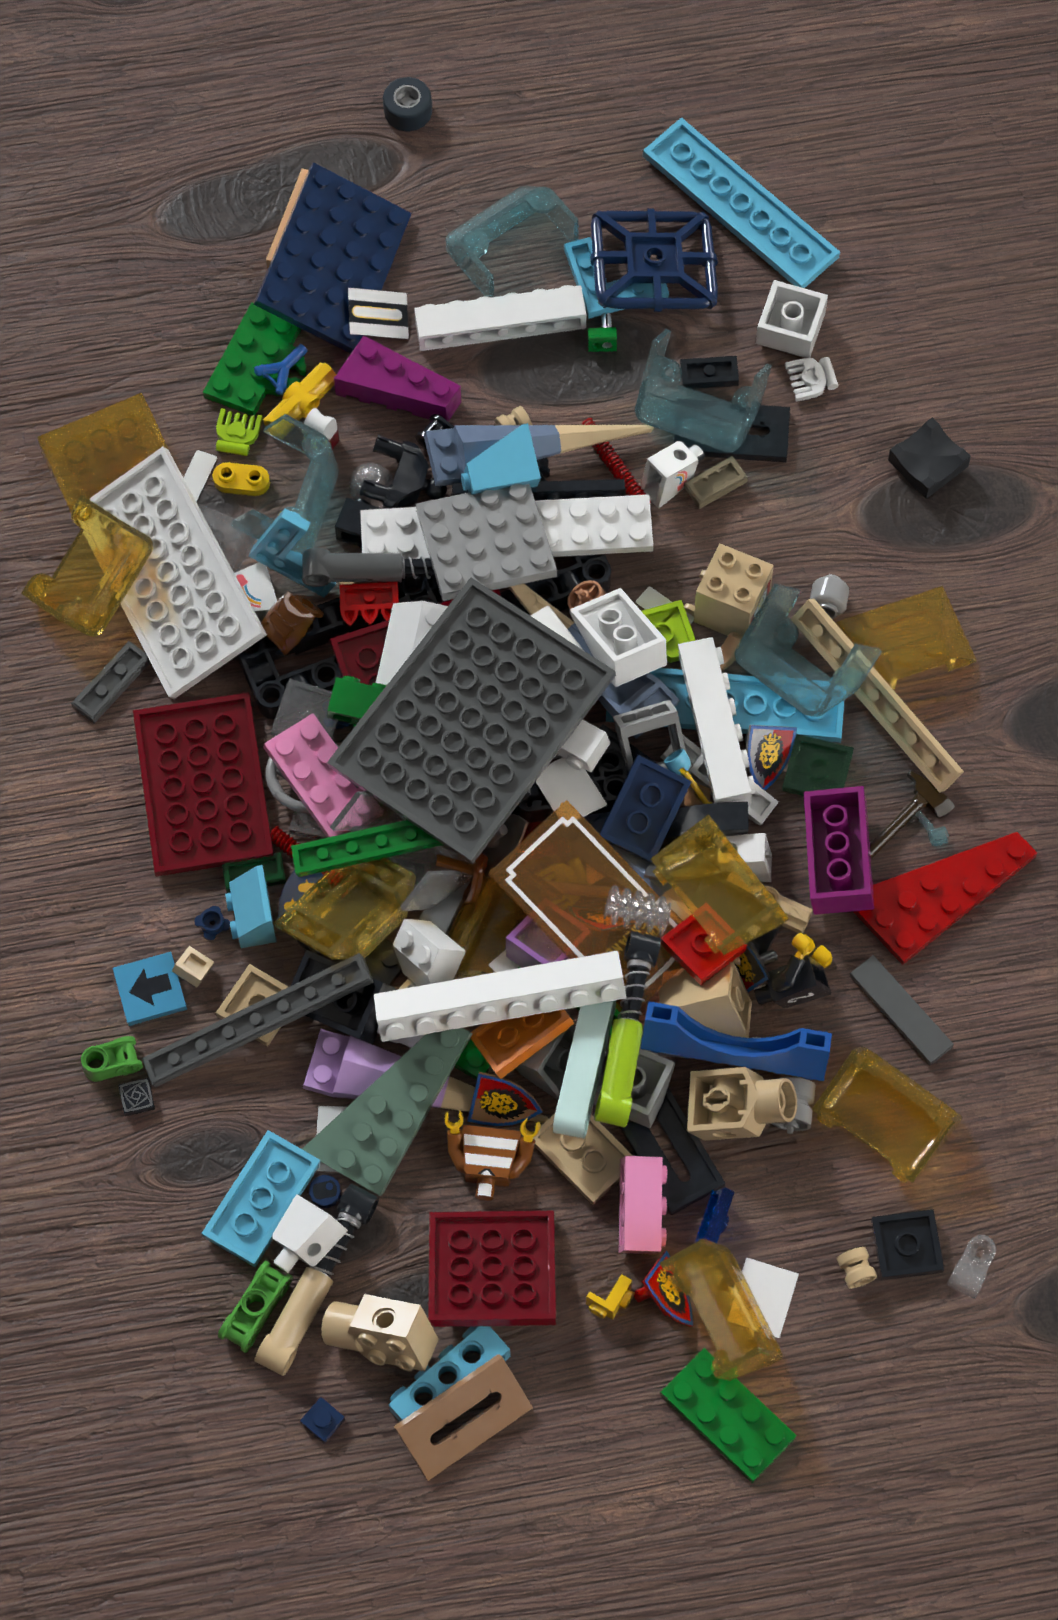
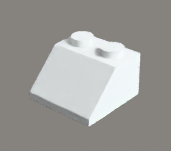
(426, 952)

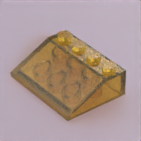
(100, 447)

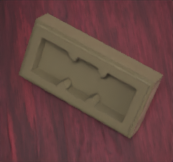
(715, 482)

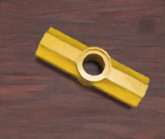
(304, 395)

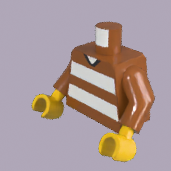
(489, 1154)

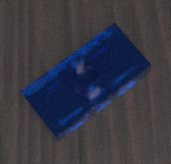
(715, 1216)

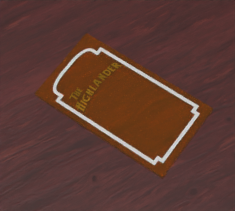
(563, 885)

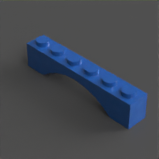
(796, 1054)

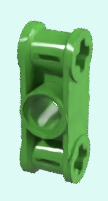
(244, 1325)

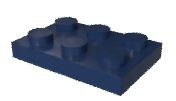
(644, 808)

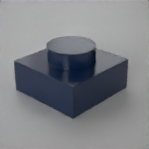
(322, 1420)

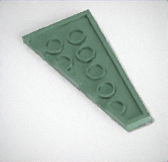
(380, 1124)

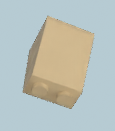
(717, 1004)

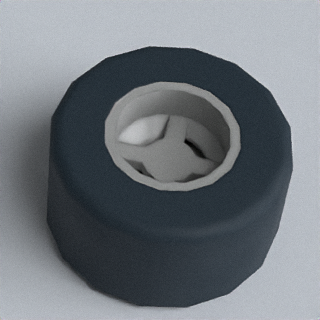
(407, 104)

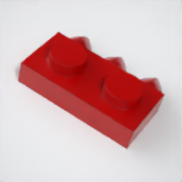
(367, 600)

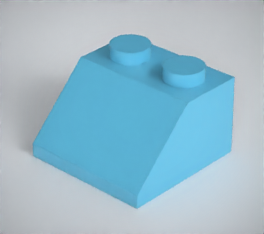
(251, 909)

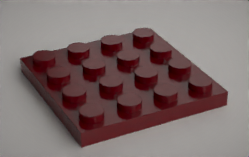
(492, 1268)

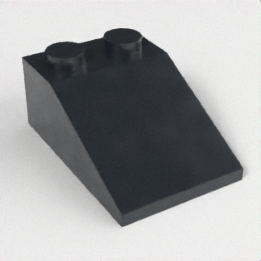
(350, 1014)

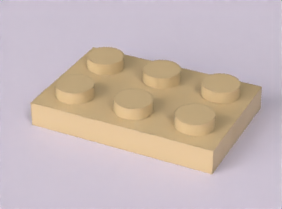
(586, 1163)

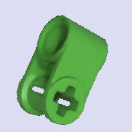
(113, 1057)

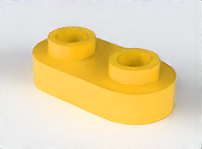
(240, 480)

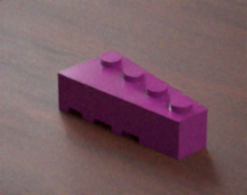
(393, 380)

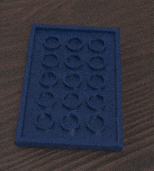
(331, 243)

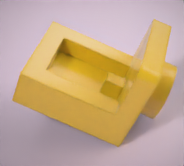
(618, 1297)

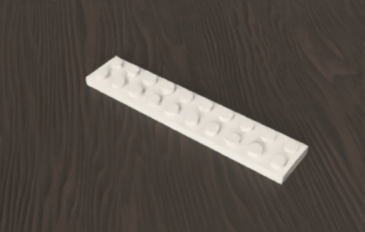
(570, 526)

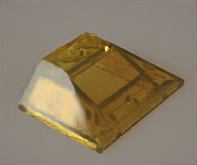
(911, 635)
(350, 909)

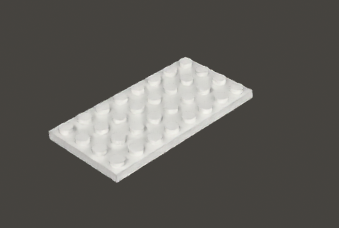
(186, 595)

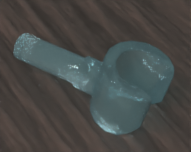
(937, 836)

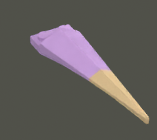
(348, 1066)

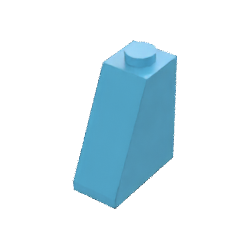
(503, 464)

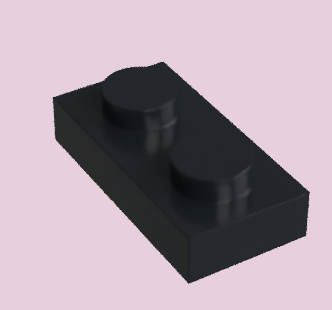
(709, 372)

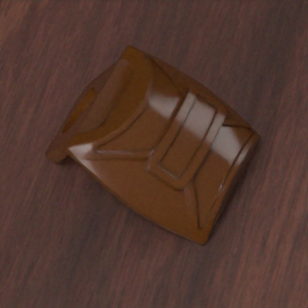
(289, 621)

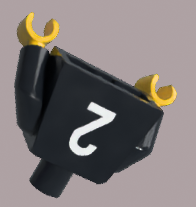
(799, 979)

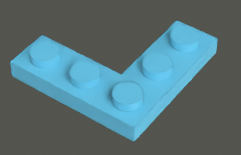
(578, 256)
(275, 548)

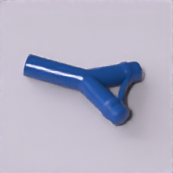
(281, 368)

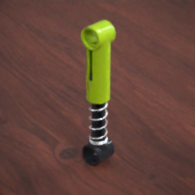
(615, 1095)

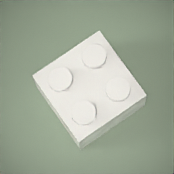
(791, 319)

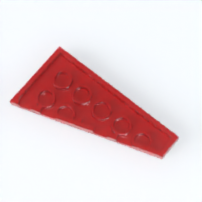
(930, 899)

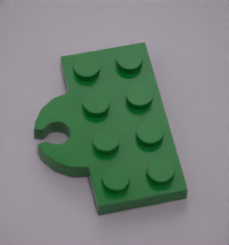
(257, 341)

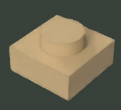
(193, 966)

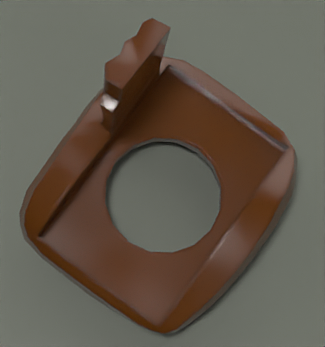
(476, 869)

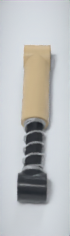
(281, 1345)

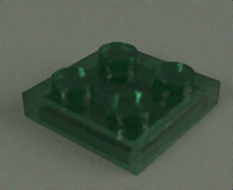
(816, 765)

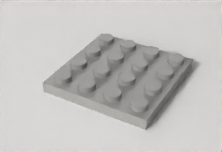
(486, 538)

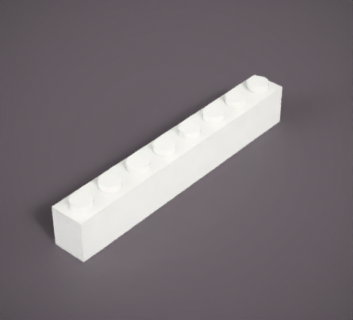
(499, 996)

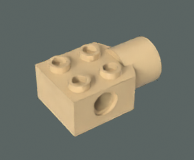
(737, 1103)
(382, 1331)

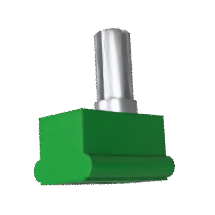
(603, 338)

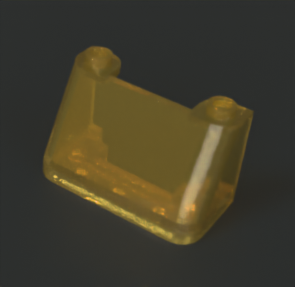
(93, 571)
(718, 887)
(887, 1112)

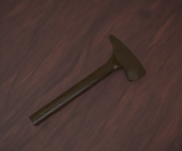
(924, 796)

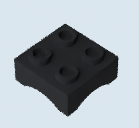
(929, 458)

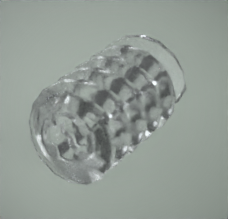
(637, 909)

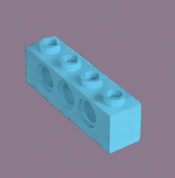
(476, 1338)

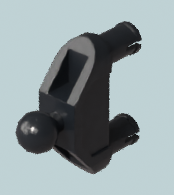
(408, 478)

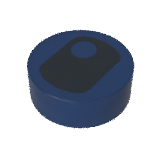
(325, 1191)

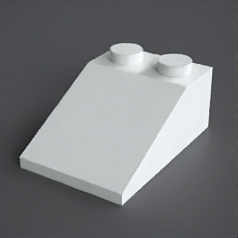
(620, 636)

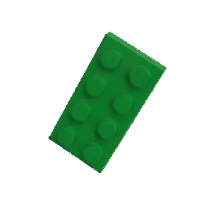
(728, 1416)

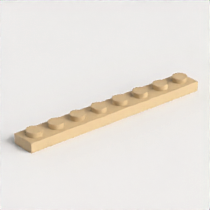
(880, 699)

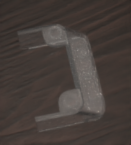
(432, 881)

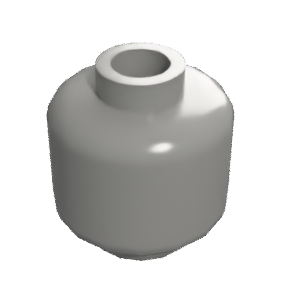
(831, 594)

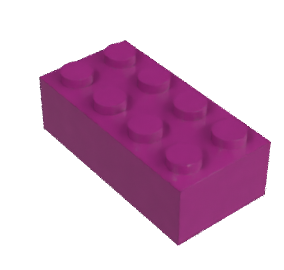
(838, 850)

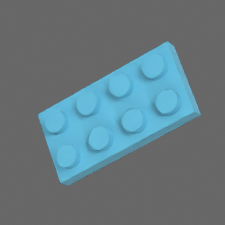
(260, 1198)

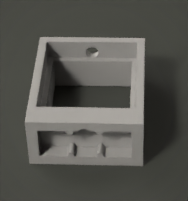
(644, 720)

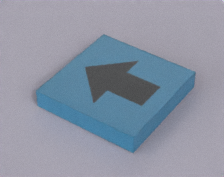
(149, 988)

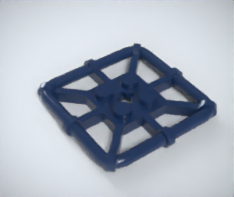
(640, 269)

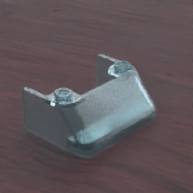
(473, 237)
(693, 413)
(315, 488)
(769, 657)

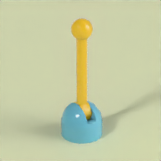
(680, 763)

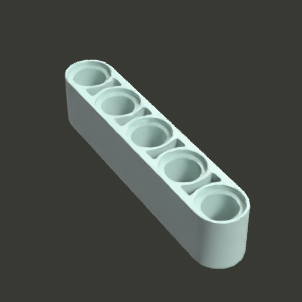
(583, 1069)

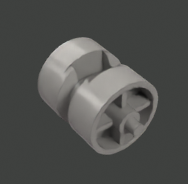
(805, 1096)

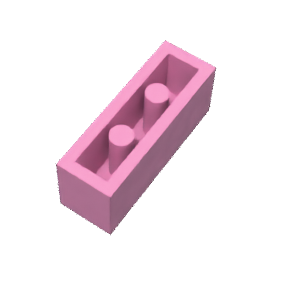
(642, 1205)

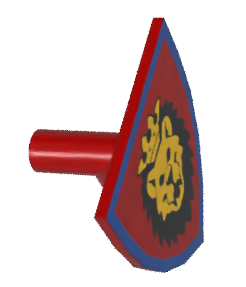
(659, 1287)

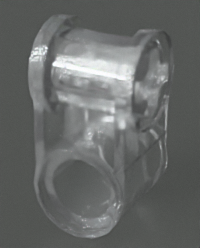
(970, 1269)

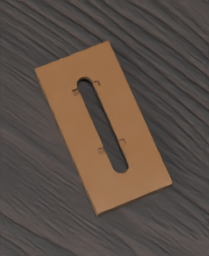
(423, 1423)

